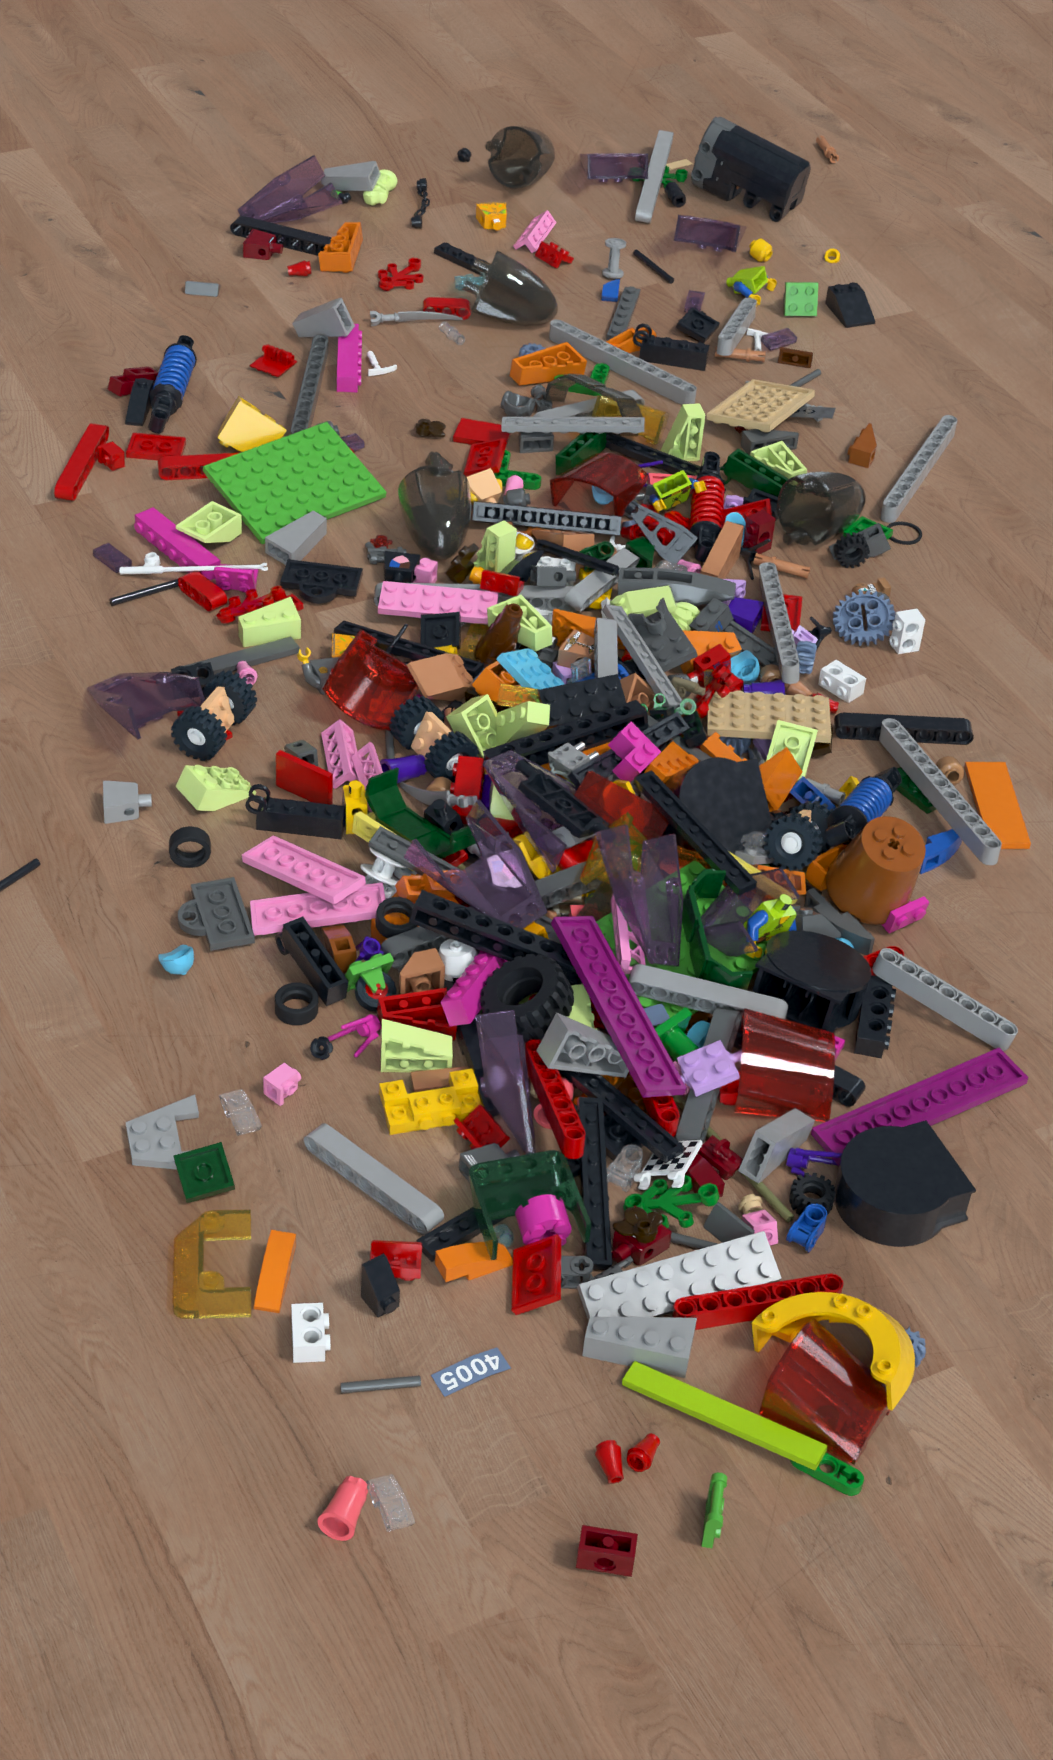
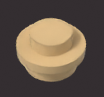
(750, 1204)

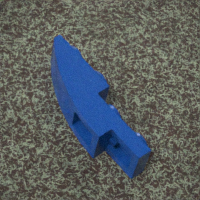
(940, 849)

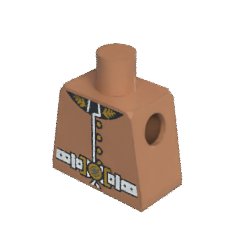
(575, 648)

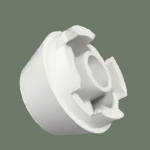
(456, 958)

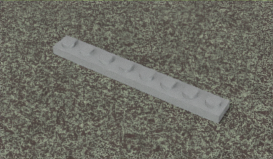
(573, 424)
(642, 656)

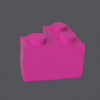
(634, 751)

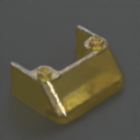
(654, 419)
(200, 1292)

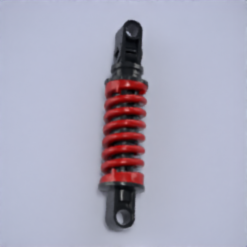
(707, 506)

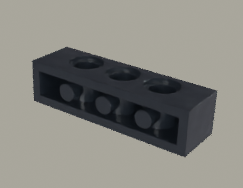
(873, 1018)

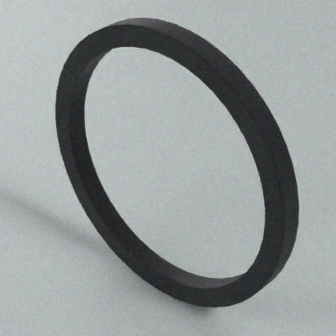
(906, 524)

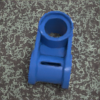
(808, 1226)

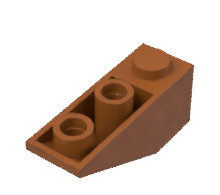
(864, 448)
(339, 945)

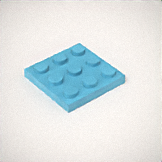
(528, 669)

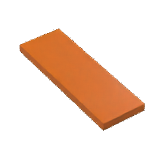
(997, 802)

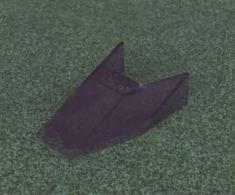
(615, 166)
(283, 196)
(709, 232)
(145, 697)
(529, 817)
(494, 884)
(653, 903)
(507, 1075)

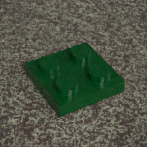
(204, 1172)

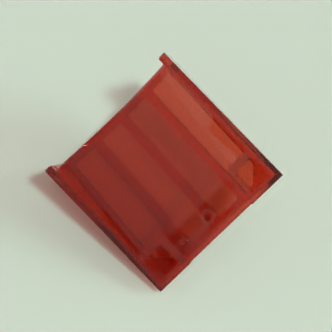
(605, 471)
(369, 683)
(785, 1067)
(825, 1393)

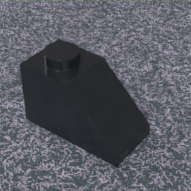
(379, 1286)

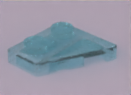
(460, 280)

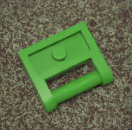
(714, 1508)

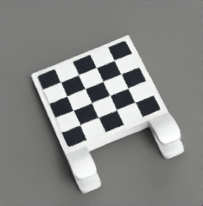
(673, 1169)

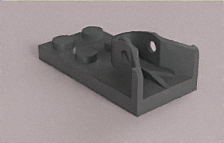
(664, 637)

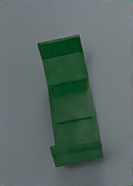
(393, 814)
(707, 885)

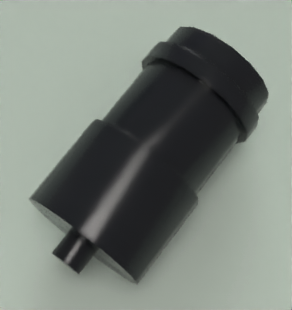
(675, 194)

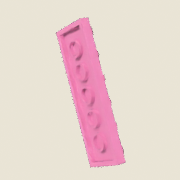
(419, 600)
(304, 869)
(271, 913)

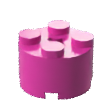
(542, 1219)

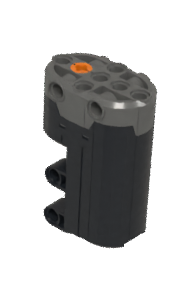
(739, 160)

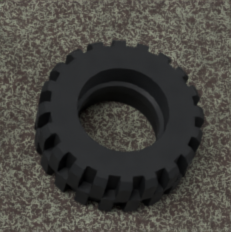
(521, 979)

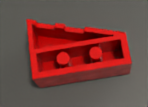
(468, 781)
(417, 1010)

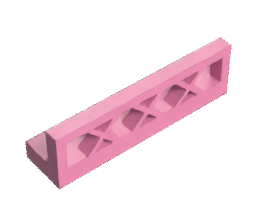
(536, 231)
(345, 748)
(364, 766)
(622, 937)

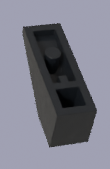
(139, 402)

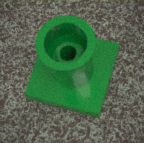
(673, 1035)

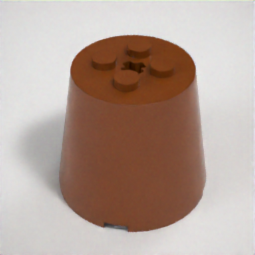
(877, 870)

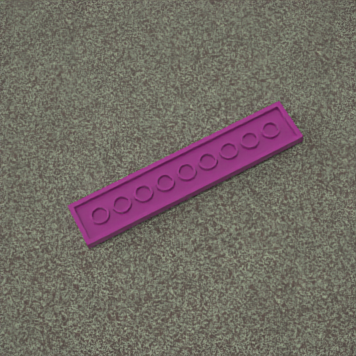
(618, 1007)
(928, 1100)

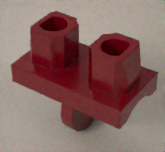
(721, 1156)

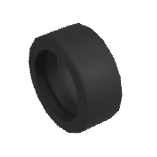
(188, 834)
(390, 905)
(296, 991)

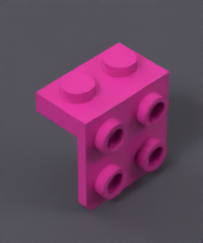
(235, 578)
(906, 914)

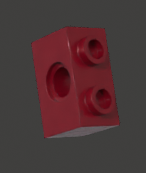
(759, 528)
(606, 1550)

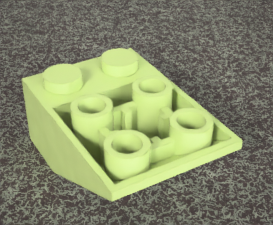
(212, 787)

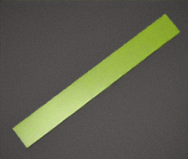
(725, 1415)

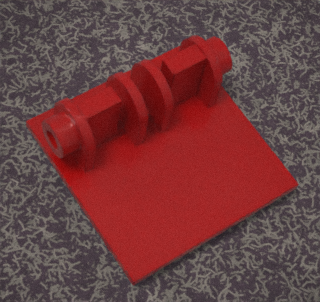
(274, 361)

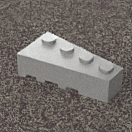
(580, 1048)
(652, 1341)

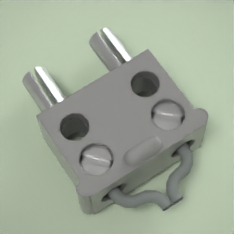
(568, 758)

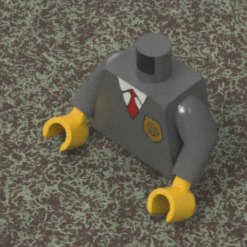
(317, 670)

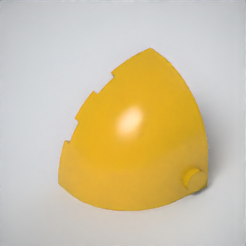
(247, 427)

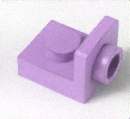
(732, 501)
(801, 634)

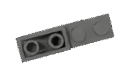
(844, 923)

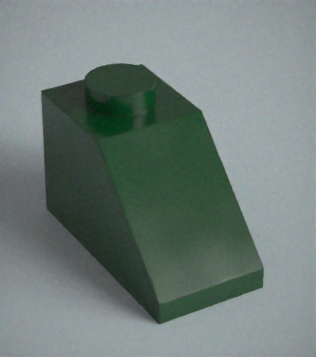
(643, 549)

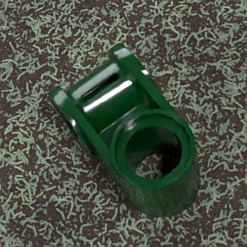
(596, 551)

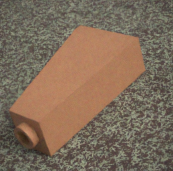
(724, 551)

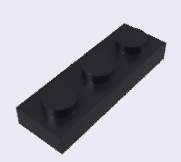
(695, 734)

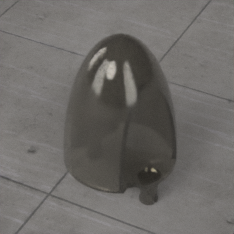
(520, 155)
(511, 293)
(818, 506)
(436, 508)

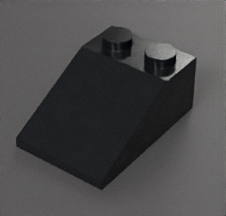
(849, 305)

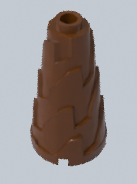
(500, 636)

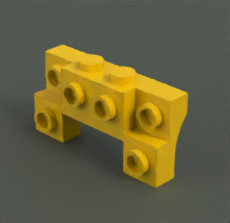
(430, 1107)

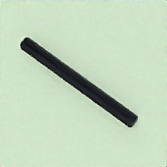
(577, 557)

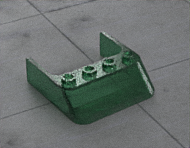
(507, 1183)

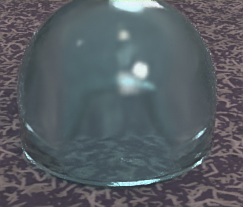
(506, 1235)

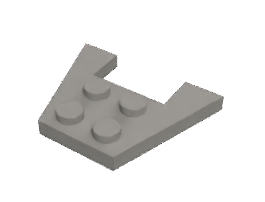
(155, 1137)

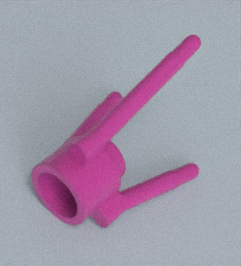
(365, 1026)

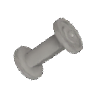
(613, 270)

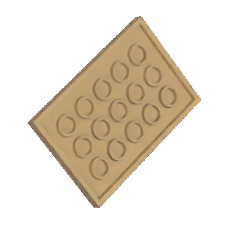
(760, 405)
(757, 714)

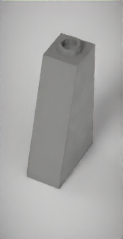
(353, 177)
(327, 319)
(296, 538)
(773, 1143)

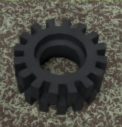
(853, 558)
(814, 1185)

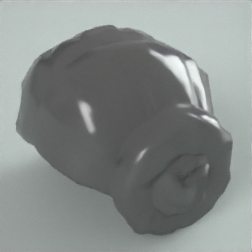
(517, 405)

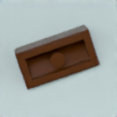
(795, 357)

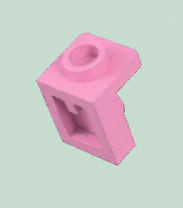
(762, 1221)

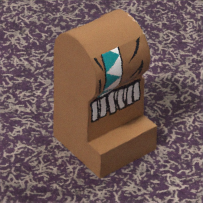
(881, 586)

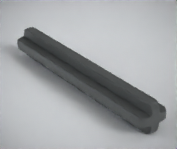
(755, 754)

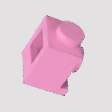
(426, 571)
(281, 1083)

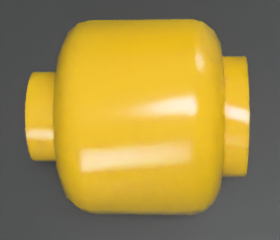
(760, 250)

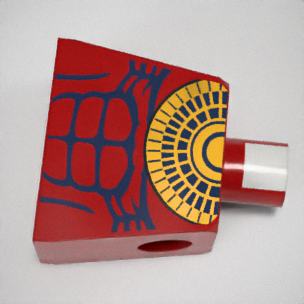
(707, 663)

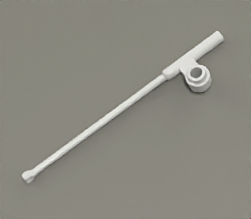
(152, 566)

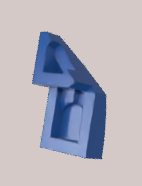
(611, 290)

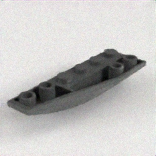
(685, 585)

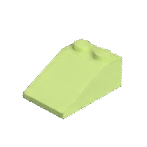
(212, 524)
(645, 600)
(477, 722)
(797, 739)

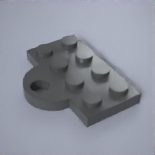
(217, 914)

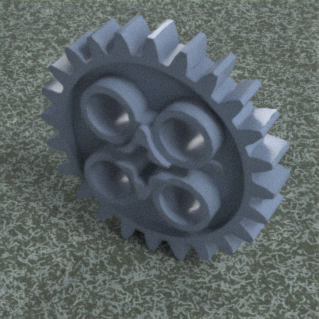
(877, 612)

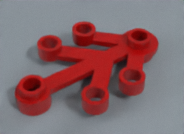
(387, 283)
(228, 613)
(720, 674)

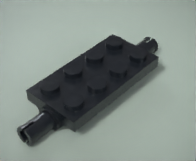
(559, 802)

